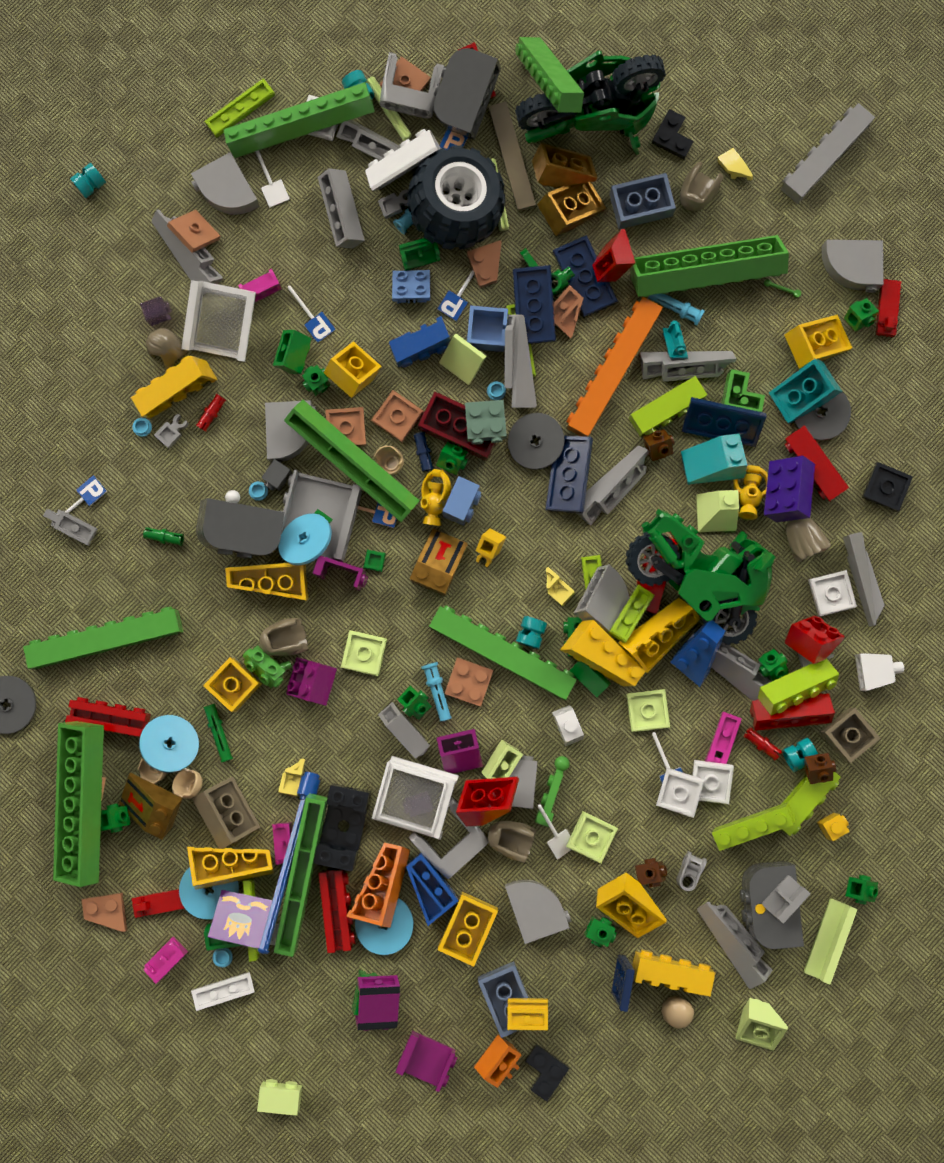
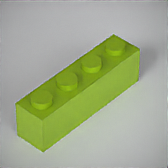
(666, 407)
(798, 686)
(805, 799)
(754, 826)

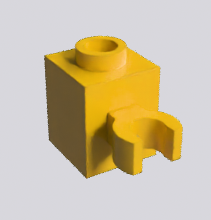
(490, 546)

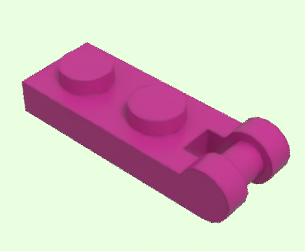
(723, 738)

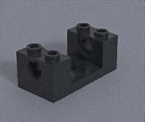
(338, 847)

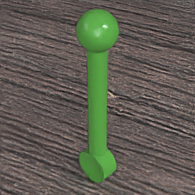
(797, 293)

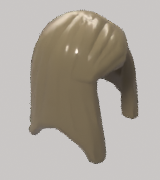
(698, 189)
(166, 345)
(805, 538)
(284, 638)
(512, 839)

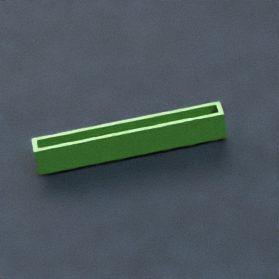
(550, 74)
(299, 120)
(351, 460)
(102, 639)
(503, 653)
(300, 875)

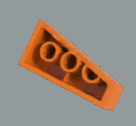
(382, 887)

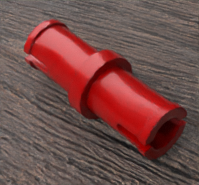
(211, 412)
(762, 743)

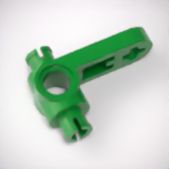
(562, 277)

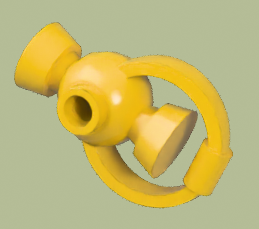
(750, 495)
(434, 502)

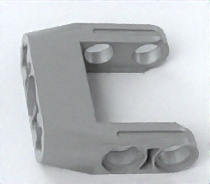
(406, 99)
(459, 854)

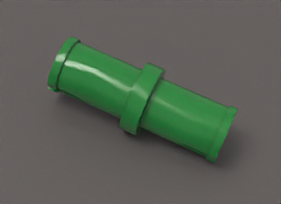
(163, 536)

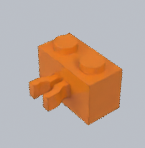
(498, 1061)

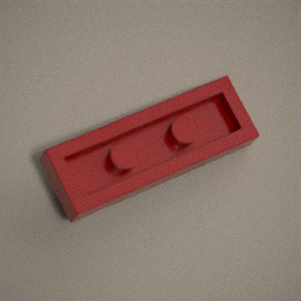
(888, 308)
(156, 903)

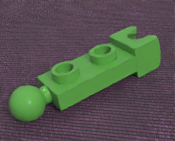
(561, 765)

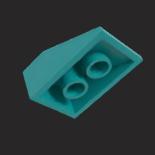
(805, 391)
(715, 460)

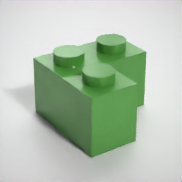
(736, 394)

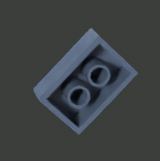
(642, 201)
(497, 988)

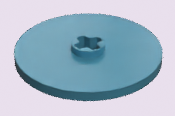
(305, 539)
(158, 754)
(197, 901)
(388, 940)

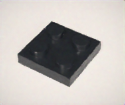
(887, 487)

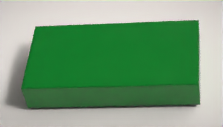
(590, 678)

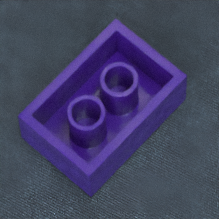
(789, 489)

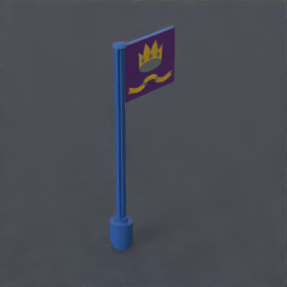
(252, 919)

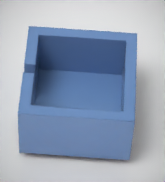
(487, 328)
(461, 500)

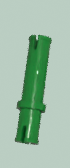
(225, 754)

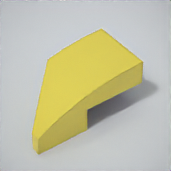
(734, 165)
(557, 588)
(291, 779)

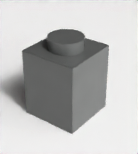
(276, 476)

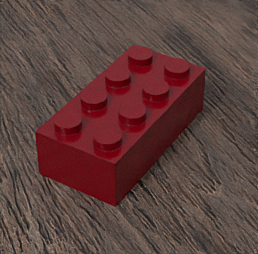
(447, 422)

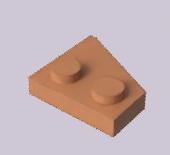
(485, 263)
(567, 310)
(106, 911)

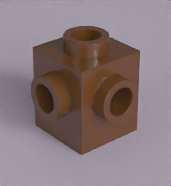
(659, 444)
(819, 768)
(645, 870)

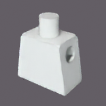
(876, 670)
(568, 725)

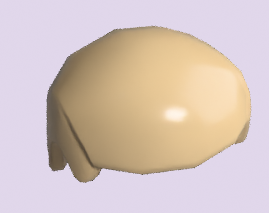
(389, 459)
(149, 773)
(187, 783)
(677, 1012)

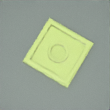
(462, 359)
(363, 653)
(648, 710)
(592, 837)

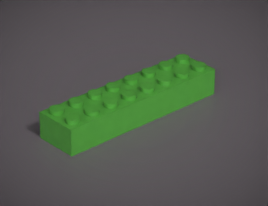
(709, 266)
(78, 803)

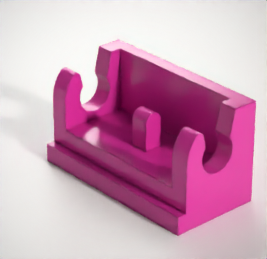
(263, 285)
(281, 838)
(165, 960)

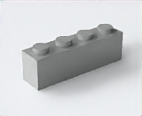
(341, 208)

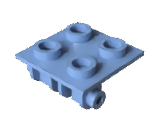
(411, 285)

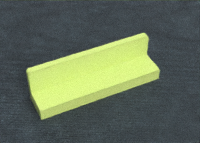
(830, 940)

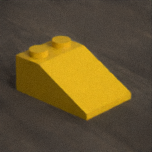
(817, 340)
(629, 905)

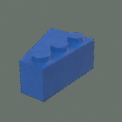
(420, 343)
(699, 652)
(431, 889)

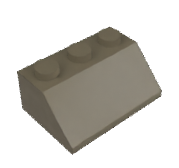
(226, 812)

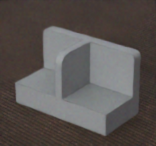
(785, 899)

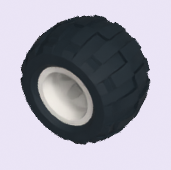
(463, 222)

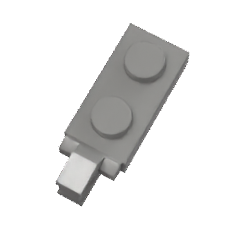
(71, 526)

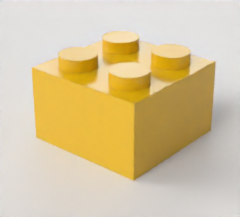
(352, 369)
(232, 684)

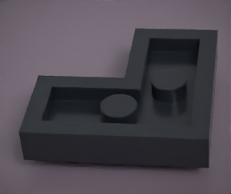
(669, 138)
(551, 1071)

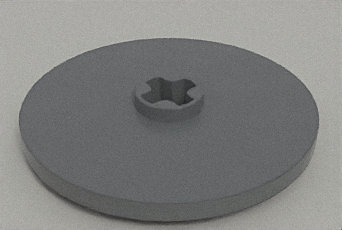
(832, 422)
(549, 446)
(22, 704)

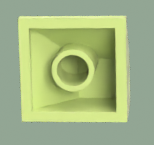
(717, 511)
(760, 1025)

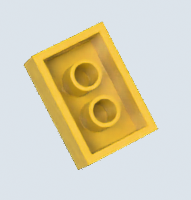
(467, 929)

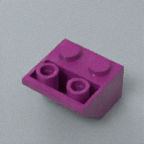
(311, 681)
(459, 751)

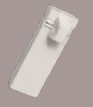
(222, 991)

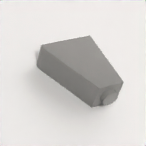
(404, 730)
(526, 772)

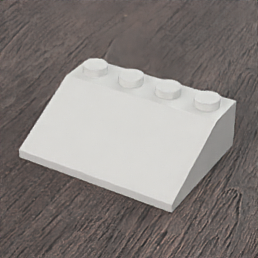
(402, 160)

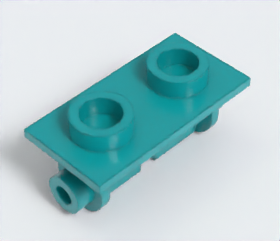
(674, 341)

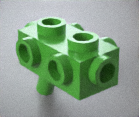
(266, 668)

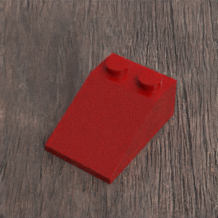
(486, 800)

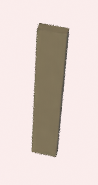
(512, 156)

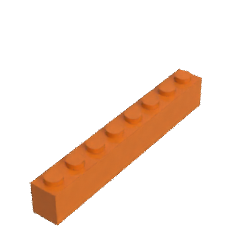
(614, 368)

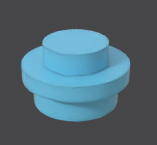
(496, 390)
(142, 427)
(258, 491)
(222, 957)

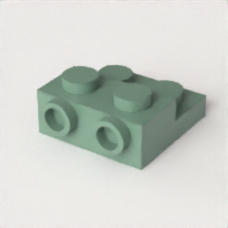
(485, 421)

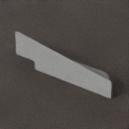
(366, 139)
(195, 264)
(518, 364)
(699, 364)
(614, 485)
(864, 577)
(739, 670)
(736, 943)

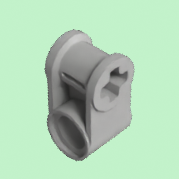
(691, 870)

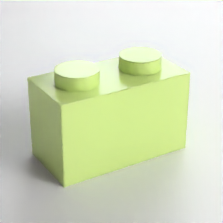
(502, 761)
(279, 1097)

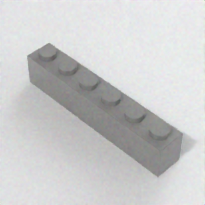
(827, 153)

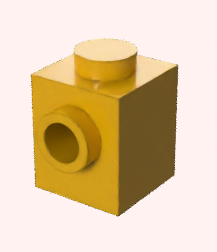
(834, 826)

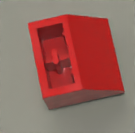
(614, 259)
(813, 639)

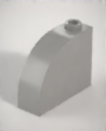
(225, 186)
(855, 263)
(281, 439)
(603, 598)
(536, 909)

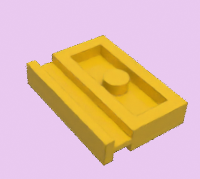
(527, 1014)

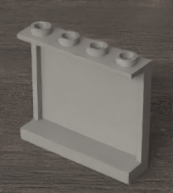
(332, 498)

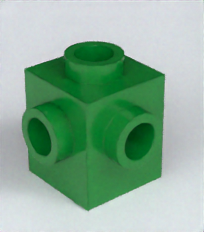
(861, 314)
(316, 386)
(452, 458)
(773, 665)
(417, 705)
(116, 816)
(862, 889)
(597, 925)

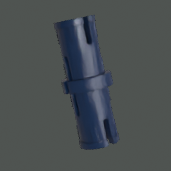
(423, 452)

